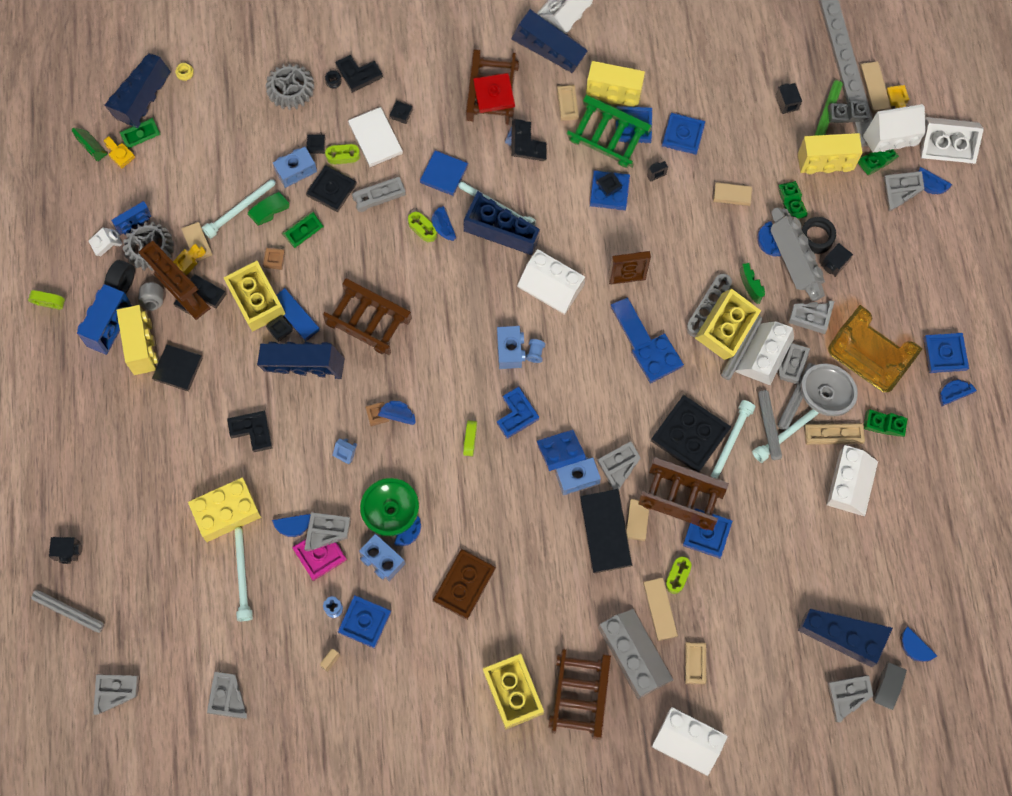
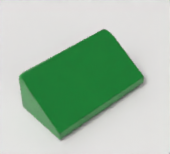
(135, 136)
(89, 143)
(302, 229)

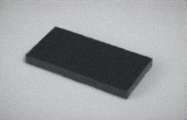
(606, 531)

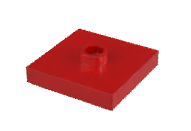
(494, 92)

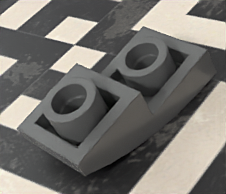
(851, 112)
(890, 686)

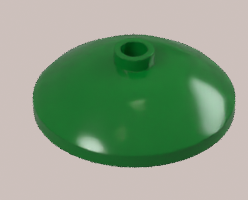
(383, 496)

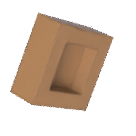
(274, 258)
(372, 412)

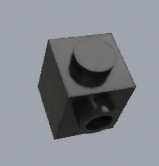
(788, 98)
(836, 260)
(64, 549)

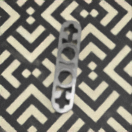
(707, 304)

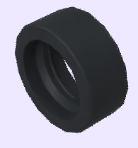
(825, 224)
(120, 276)

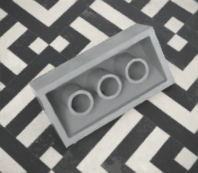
(635, 653)

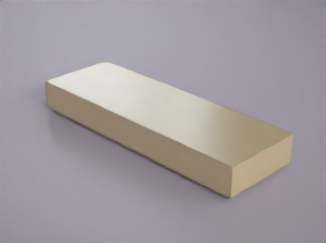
(875, 87)
(834, 434)
(660, 609)

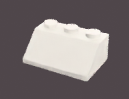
(563, 12)
(896, 128)
(951, 140)
(551, 281)
(766, 352)
(852, 481)
(689, 741)

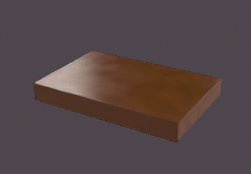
(629, 267)
(464, 584)

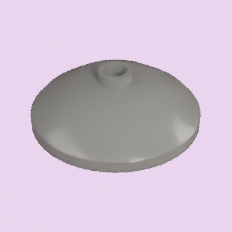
(833, 383)

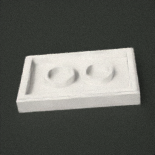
(375, 137)

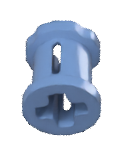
(535, 351)
(337, 611)

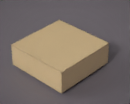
(329, 660)

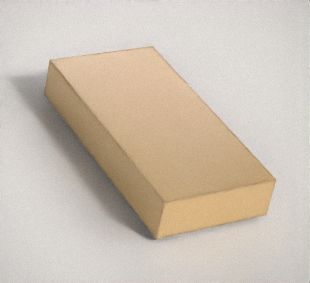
(567, 102)
(732, 194)
(195, 235)
(637, 521)
(695, 663)

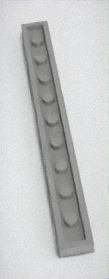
(845, 59)

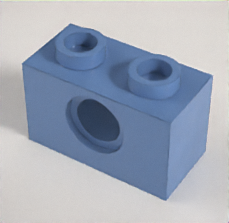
(291, 175)
(510, 336)
(570, 484)

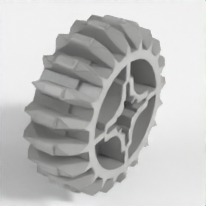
(286, 81)
(142, 236)

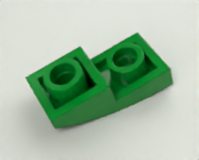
(877, 160)
(792, 200)
(265, 210)
(752, 286)
(885, 424)

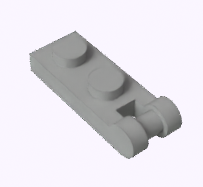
(379, 194)

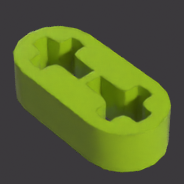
(342, 154)
(420, 230)
(46, 299)
(470, 438)
(682, 577)

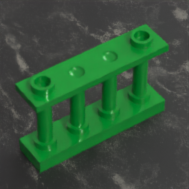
(608, 113)

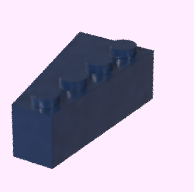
(548, 42)
(138, 90)
(500, 225)
(301, 358)
(847, 635)

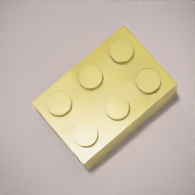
(615, 84)
(829, 153)
(254, 296)
(728, 324)
(137, 339)
(224, 509)
(513, 691)

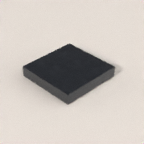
(331, 188)
(177, 368)

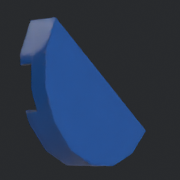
(933, 183)
(442, 224)
(766, 240)
(954, 391)
(397, 411)
(292, 526)
(410, 535)
(915, 647)

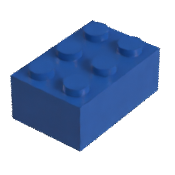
(101, 323)

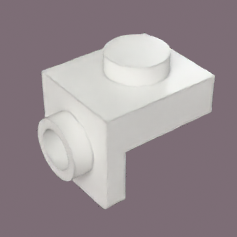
(104, 240)

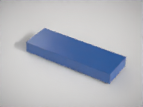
(297, 316)
(631, 324)

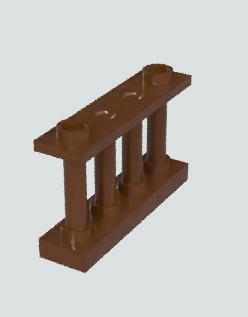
(477, 63)
(174, 280)
(367, 299)
(691, 479)
(600, 686)

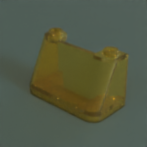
(871, 353)

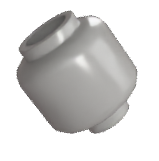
(151, 296)

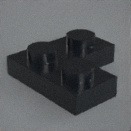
(358, 77)
(523, 145)
(207, 291)
(254, 425)

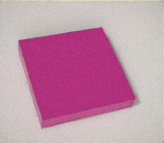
(320, 560)

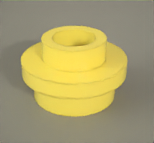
(184, 67)

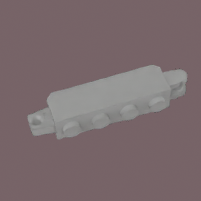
(797, 253)

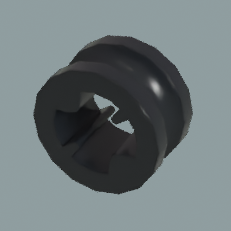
(333, 74)

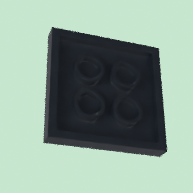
(690, 434)

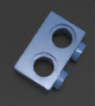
(385, 554)

